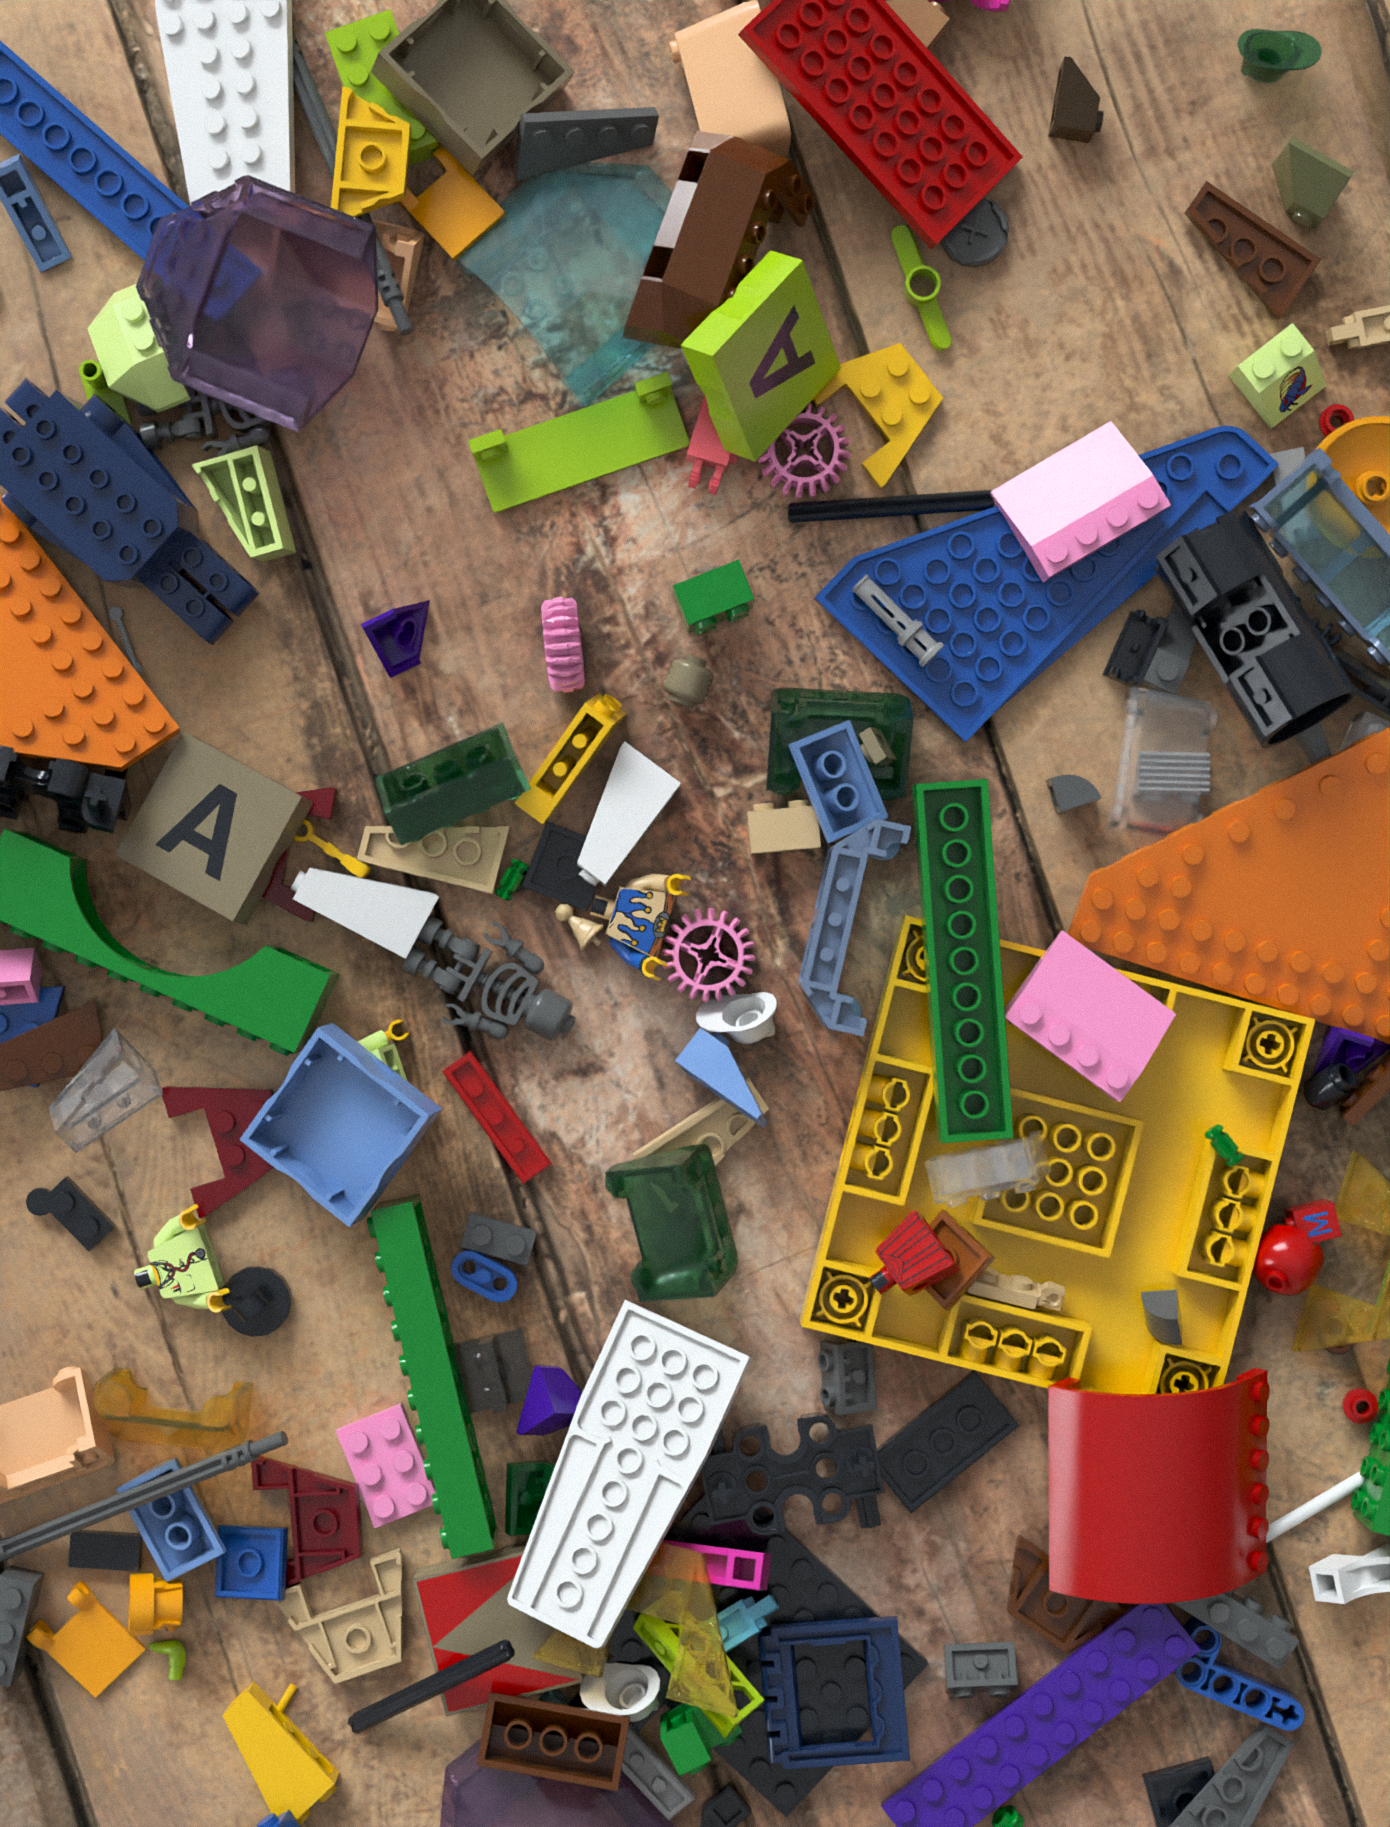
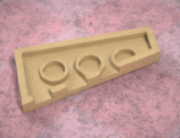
(450, 855)
(715, 1125)

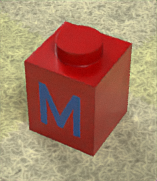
(1314, 1218)

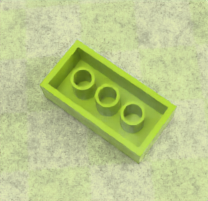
(354, 53)

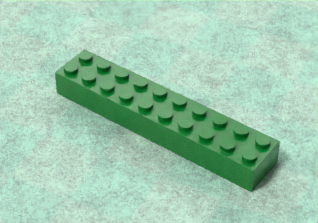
(962, 961)
(434, 1376)

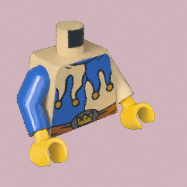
(640, 918)

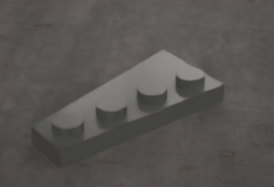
(575, 137)
(1240, 1785)

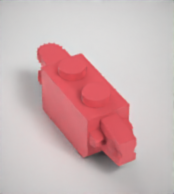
(707, 451)

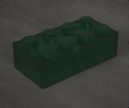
(452, 784)

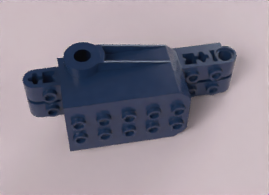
(113, 505)

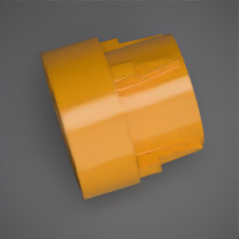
(153, 1604)

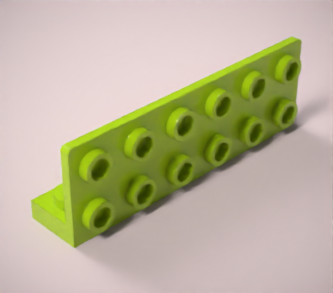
(580, 445)

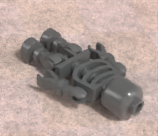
(192, 425)
(544, 1012)

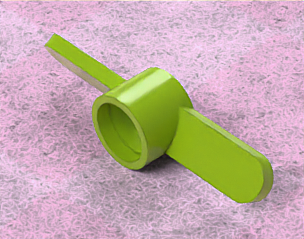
(928, 306)

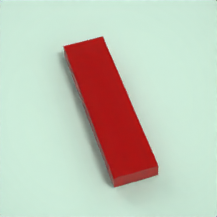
(497, 1117)

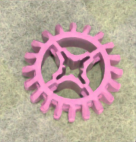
(814, 462)
(563, 644)
(697, 982)

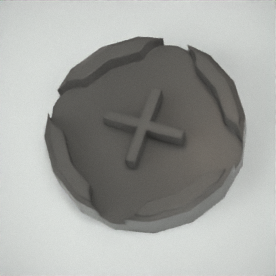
(978, 235)

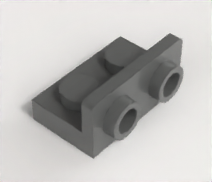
(847, 1377)
(980, 1669)

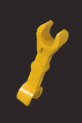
(351, 863)

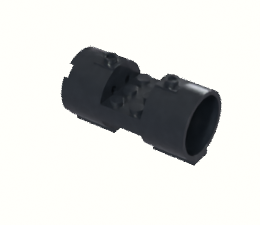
(1253, 628)

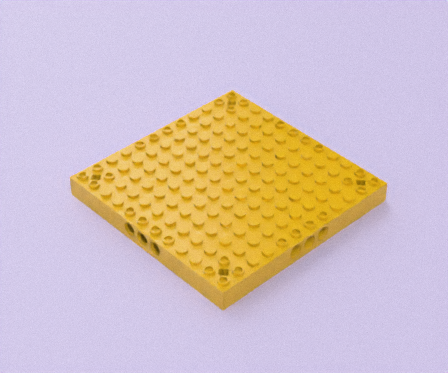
(1123, 1212)

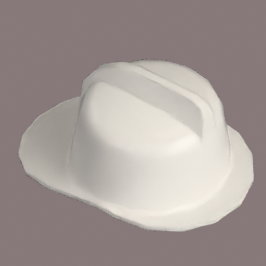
(742, 1015)
(622, 1691)

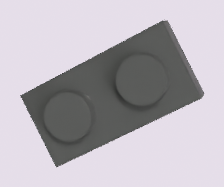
(498, 1238)

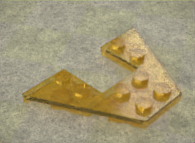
(1336, 1318)
(678, 1591)

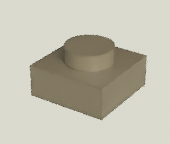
(876, 747)

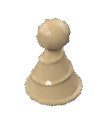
(583, 929)

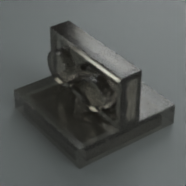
(494, 1370)

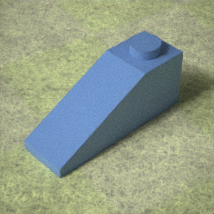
(31, 214)
(715, 1067)

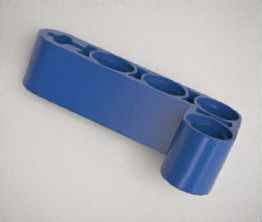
(1238, 1684)

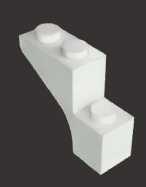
(1348, 1577)

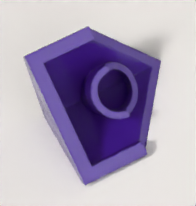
(398, 636)
(1348, 1048)
(548, 1402)

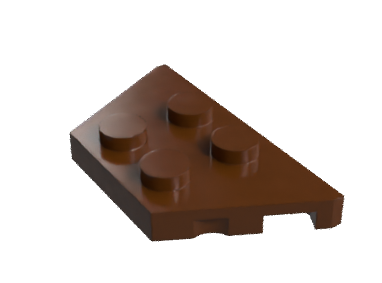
(1053, 1615)

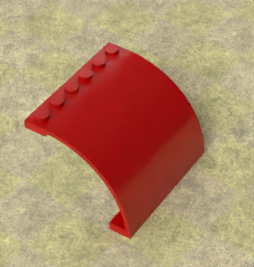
(1157, 1491)

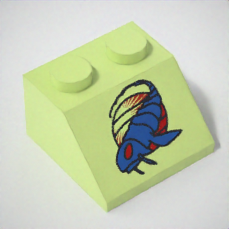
(1280, 376)

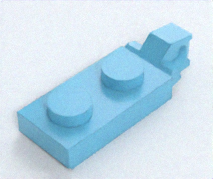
(744, 1620)

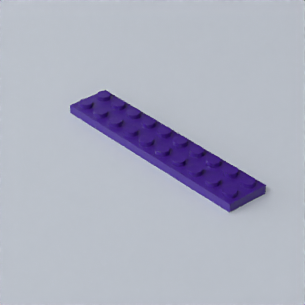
(1045, 1721)

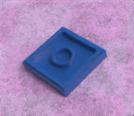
(253, 1562)

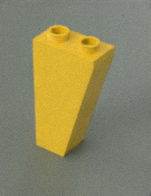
(571, 756)
(278, 1754)

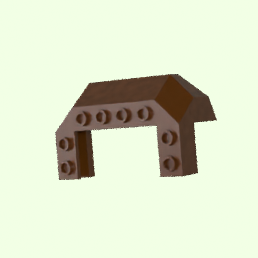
(712, 234)

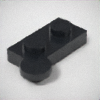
(73, 1211)

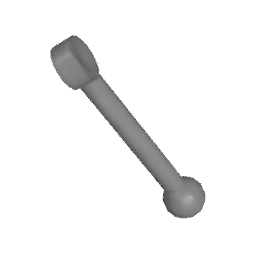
(117, 615)

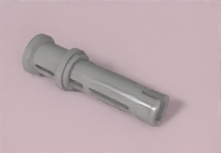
(914, 629)

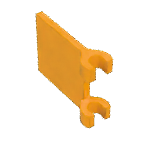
(453, 207)
(91, 1644)

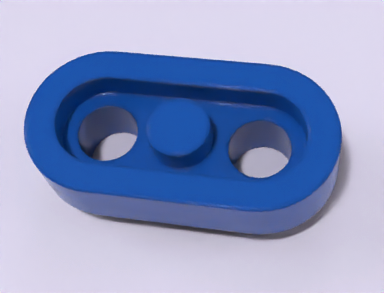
(483, 1277)

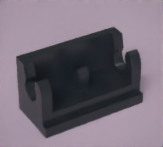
(1135, 648)

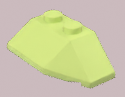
(131, 354)

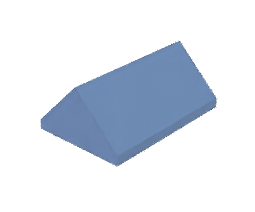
(838, 780)
(174, 1525)

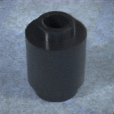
(1329, 1086)

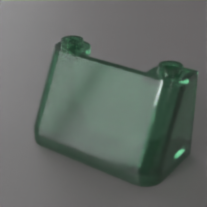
(805, 711)
(677, 1223)

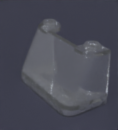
(1160, 762)

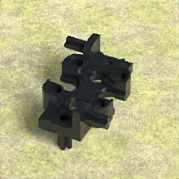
(81, 796)
(855, 1476)

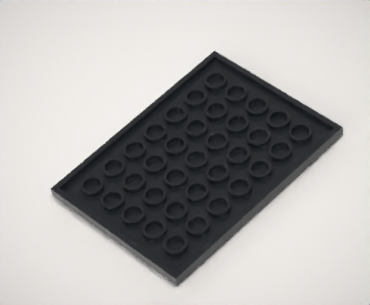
(829, 1677)

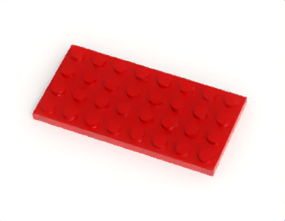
(885, 106)

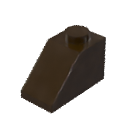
(1075, 105)

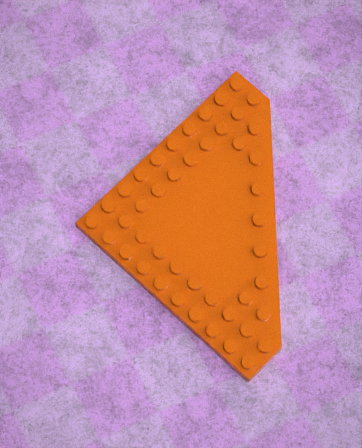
(60, 672)
(1267, 895)

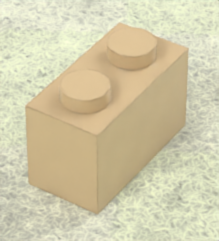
(782, 828)

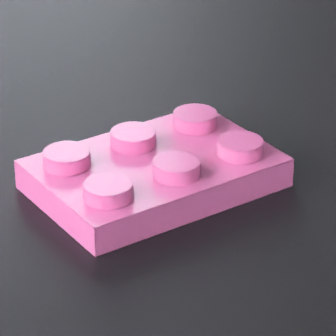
(387, 1465)

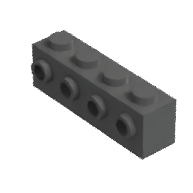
(1246, 1625)

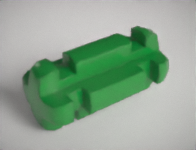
(511, 879)
(1224, 1145)

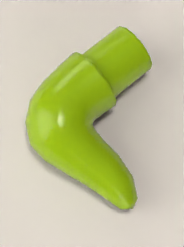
(176, 1654)

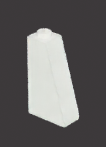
(627, 808)
(371, 908)

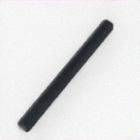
(890, 506)
(431, 1686)

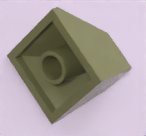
(1308, 182)

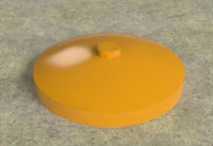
(1363, 459)

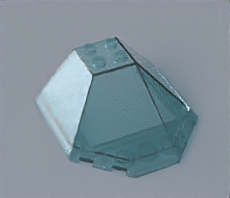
(573, 264)

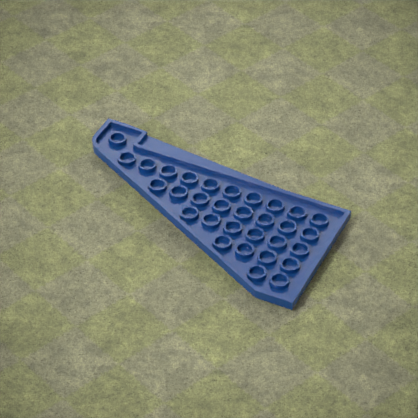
(991, 606)

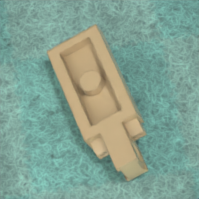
(1362, 329)
(1018, 1290)

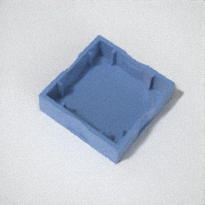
(341, 1124)

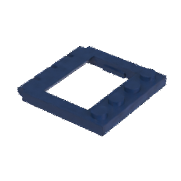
(884, 1688)

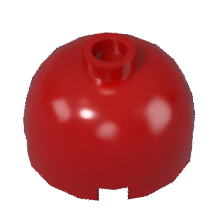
(1287, 1260)

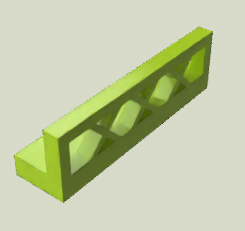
(664, 1645)

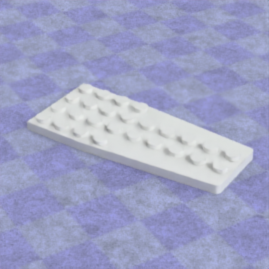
(231, 90)
(624, 1471)

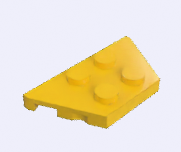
(369, 157)

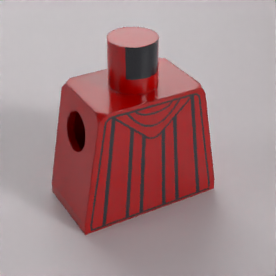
(912, 1258)

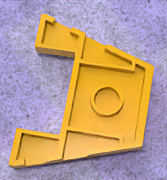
(893, 396)

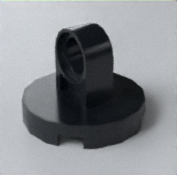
(258, 1301)

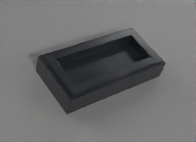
(105, 1550)

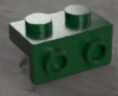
(524, 1494)

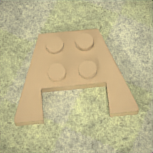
(356, 1635)

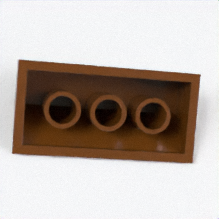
(553, 1741)

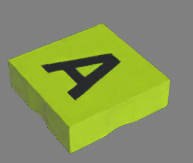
(762, 355)

